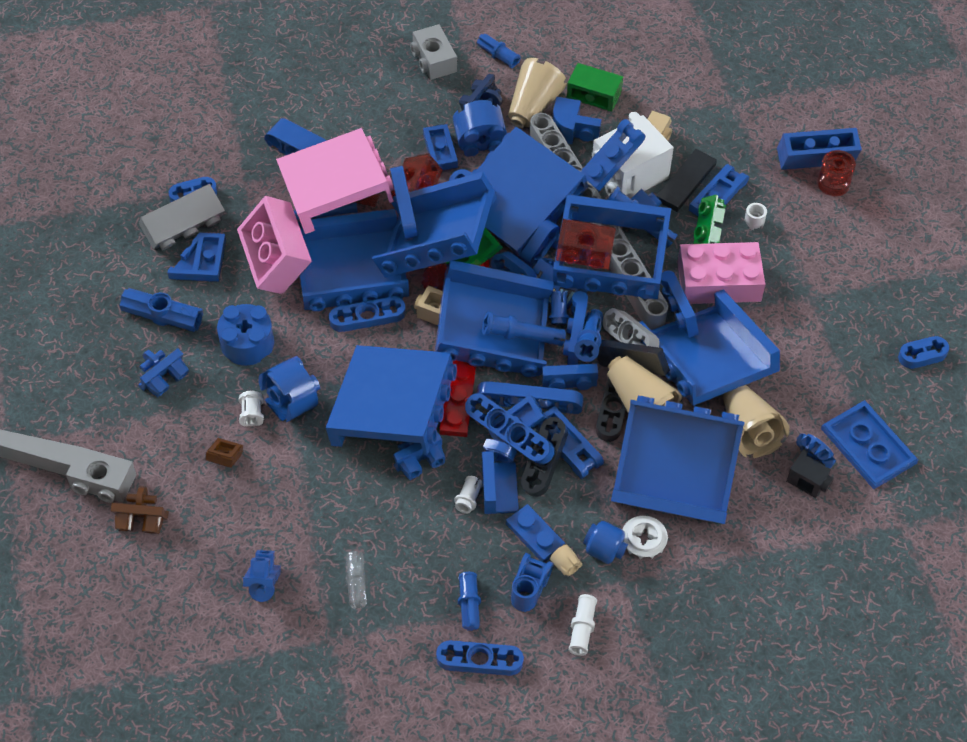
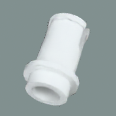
(466, 500)

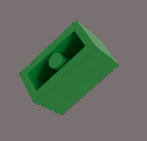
(594, 87)

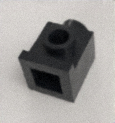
(809, 475)

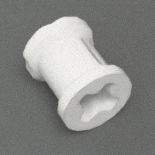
(251, 408)

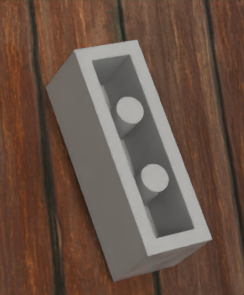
(182, 217)

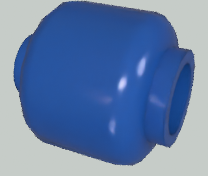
(605, 542)

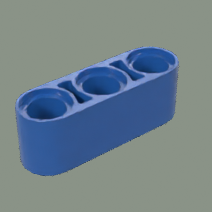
(290, 137)

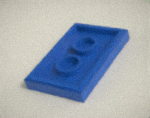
(869, 444)

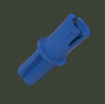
(498, 50)
(469, 600)

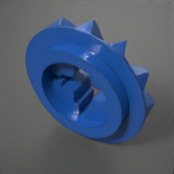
(816, 448)

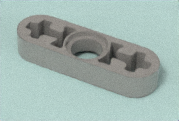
(621, 332)

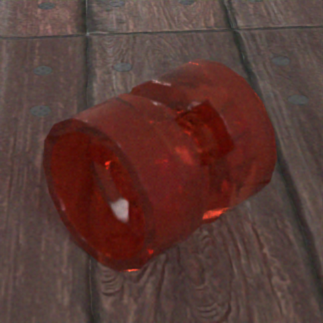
(836, 173)

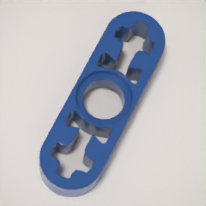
(404, 202)
(373, 306)
(472, 648)

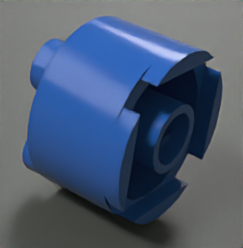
(479, 127)
(245, 334)
(289, 389)

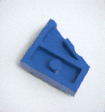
(201, 260)

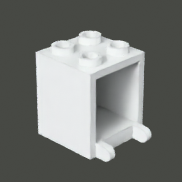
(646, 166)

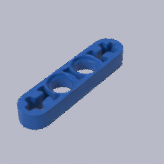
(504, 395)
(510, 426)

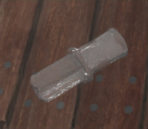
(356, 579)

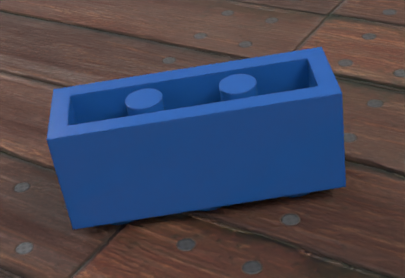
(810, 147)

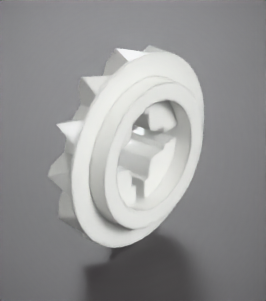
(655, 530)

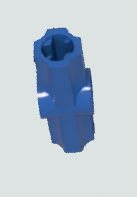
(161, 309)

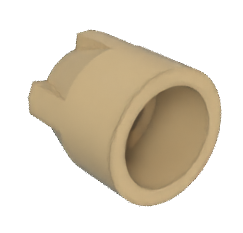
(566, 560)

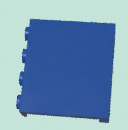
(528, 187)
(448, 225)
(343, 261)
(467, 297)
(722, 356)
(392, 396)
(678, 460)

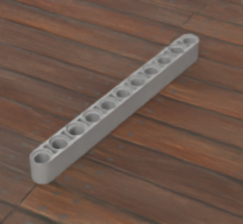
(623, 256)

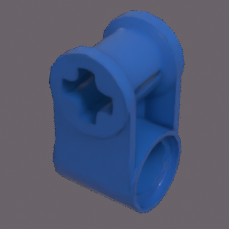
(530, 578)

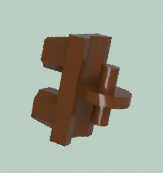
(152, 515)

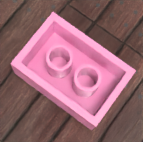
(274, 245)
(721, 266)

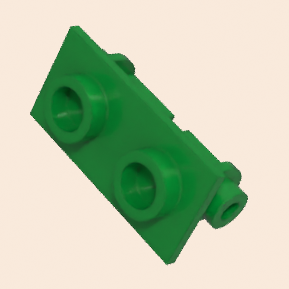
(710, 211)

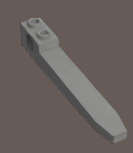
(75, 462)

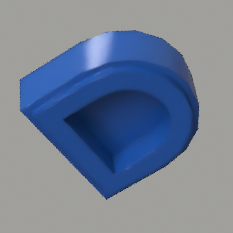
(501, 450)

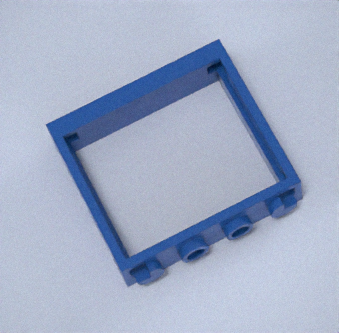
(622, 215)

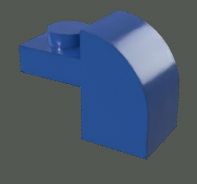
(570, 123)

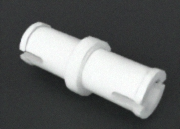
(582, 625)

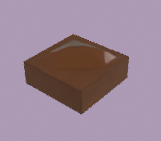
(224, 452)

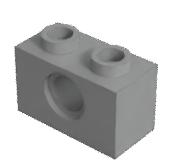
(434, 52)

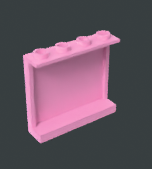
(333, 175)

